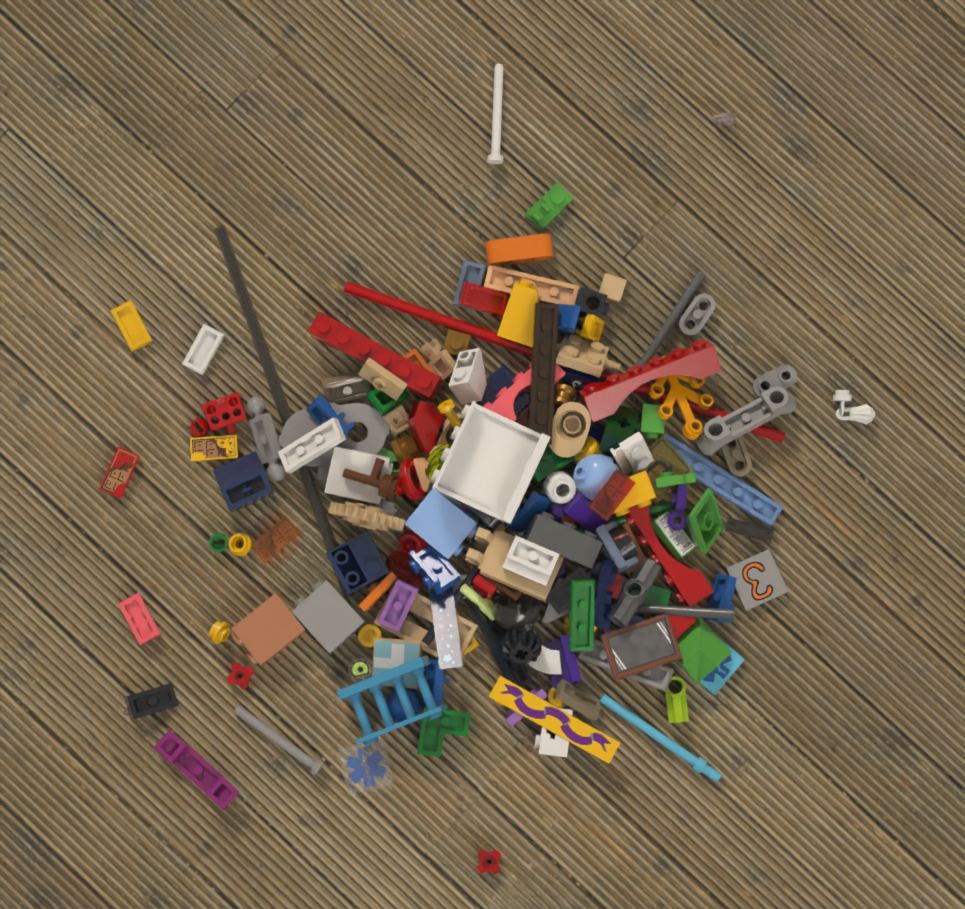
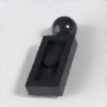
(560, 595)

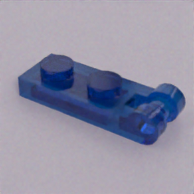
(604, 595)

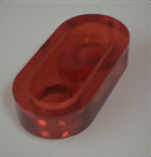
(398, 564)

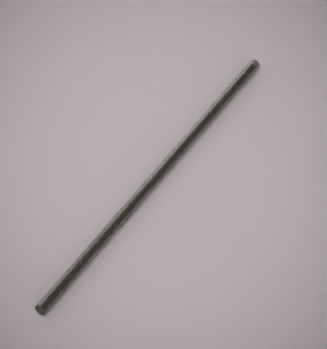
(275, 386)

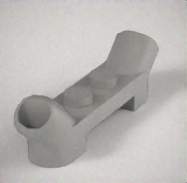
(725, 429)

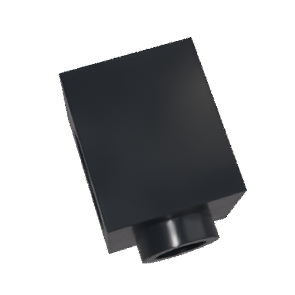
(587, 294)

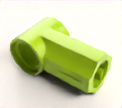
(677, 703)

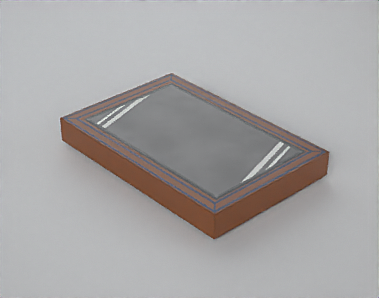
(641, 646)

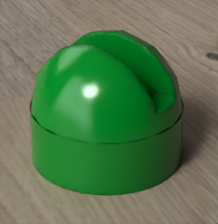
(218, 547)

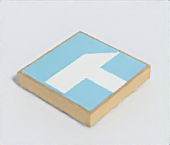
(394, 652)

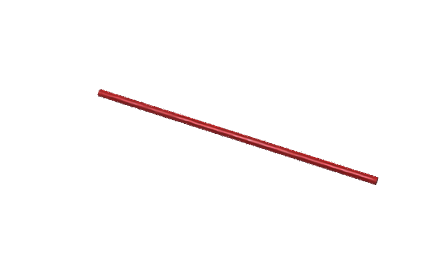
(491, 336)

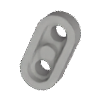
(696, 315)
(774, 379)

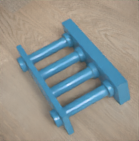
(374, 685)

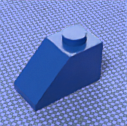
(567, 318)

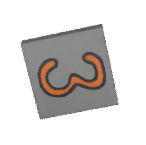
(757, 580)

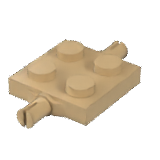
(584, 356)

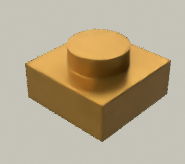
(456, 342)
(405, 448)

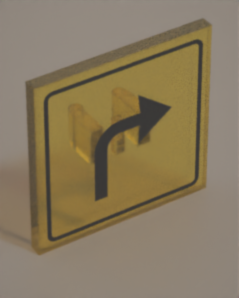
(665, 460)

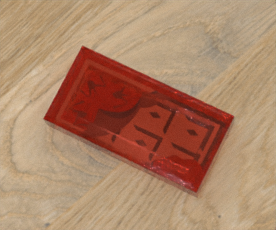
(611, 495)

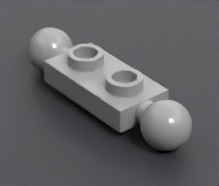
(265, 438)

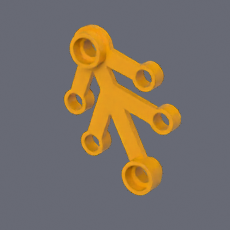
(680, 393)

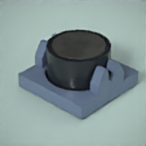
(617, 546)

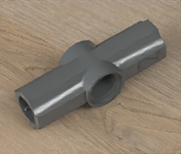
(628, 604)

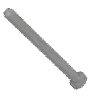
(315, 766)

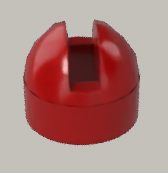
(203, 424)

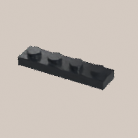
(494, 635)

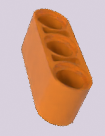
(519, 249)

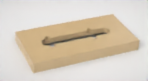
(411, 631)

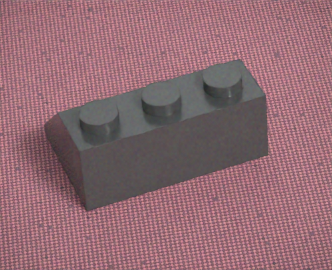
(563, 539)

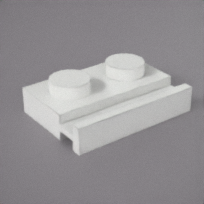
(632, 454)
(530, 560)

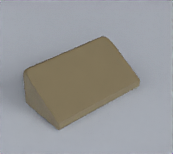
(345, 387)

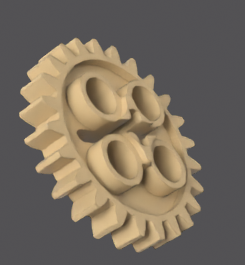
(366, 516)

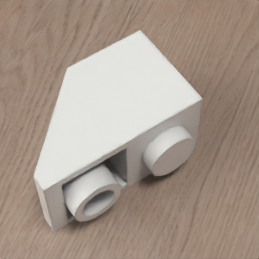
(468, 377)

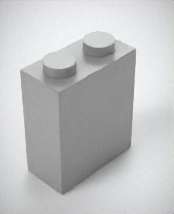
(327, 616)

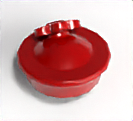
(411, 541)

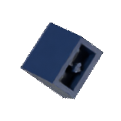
(243, 482)
(358, 562)

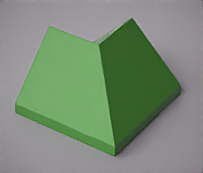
(704, 522)
(700, 650)

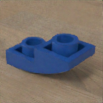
(535, 504)

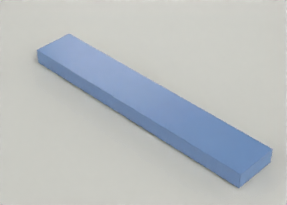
(728, 485)

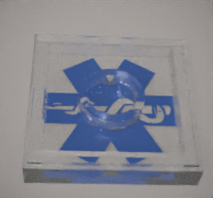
(366, 767)

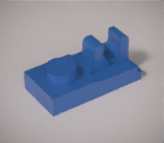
(322, 411)
(723, 590)
(434, 679)

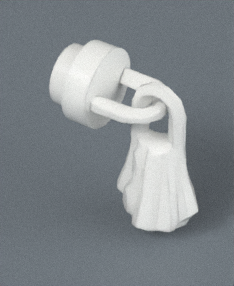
(862, 414)

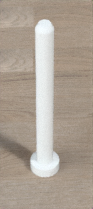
(495, 157)

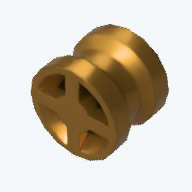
(563, 394)

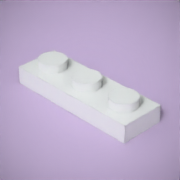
(312, 445)

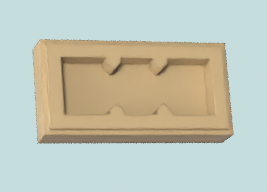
(382, 379)

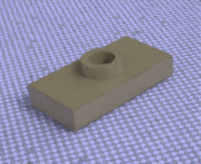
(578, 700)

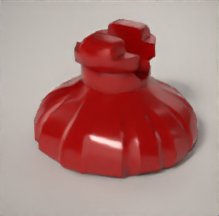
(409, 482)

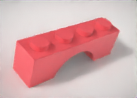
(506, 396)

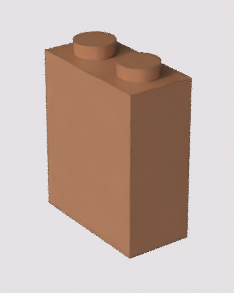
(267, 630)

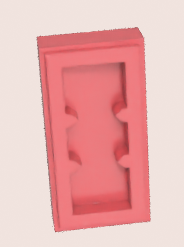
(139, 619)

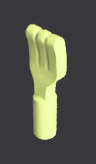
(484, 604)

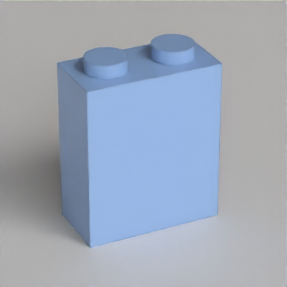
(443, 523)

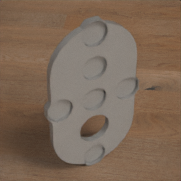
(302, 423)

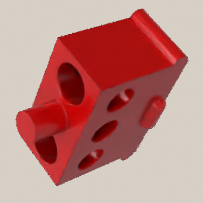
(224, 405)

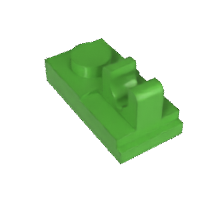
(549, 207)

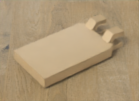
(494, 557)

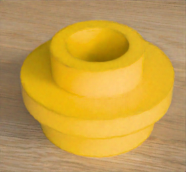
(234, 544)
(219, 632)

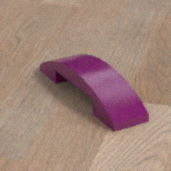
(197, 769)

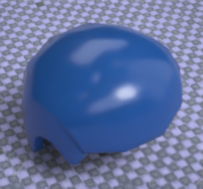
(395, 706)

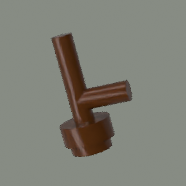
(386, 485)

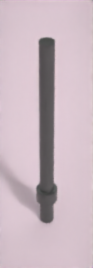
(672, 318)
(683, 611)

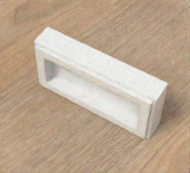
(203, 349)

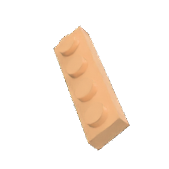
(549, 290)

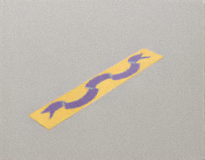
(554, 719)

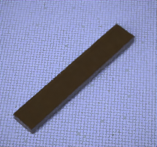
(543, 368)

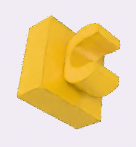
(591, 328)

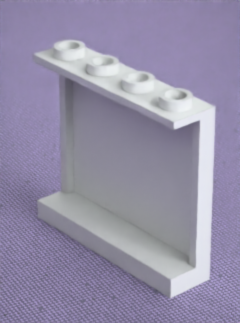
(489, 462)

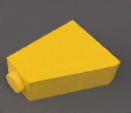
(519, 313)

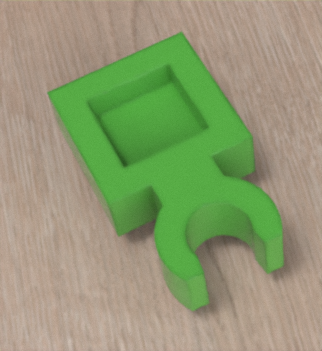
(667, 479)

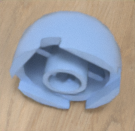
(592, 474)

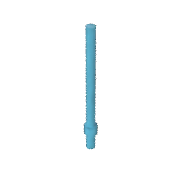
(699, 764)

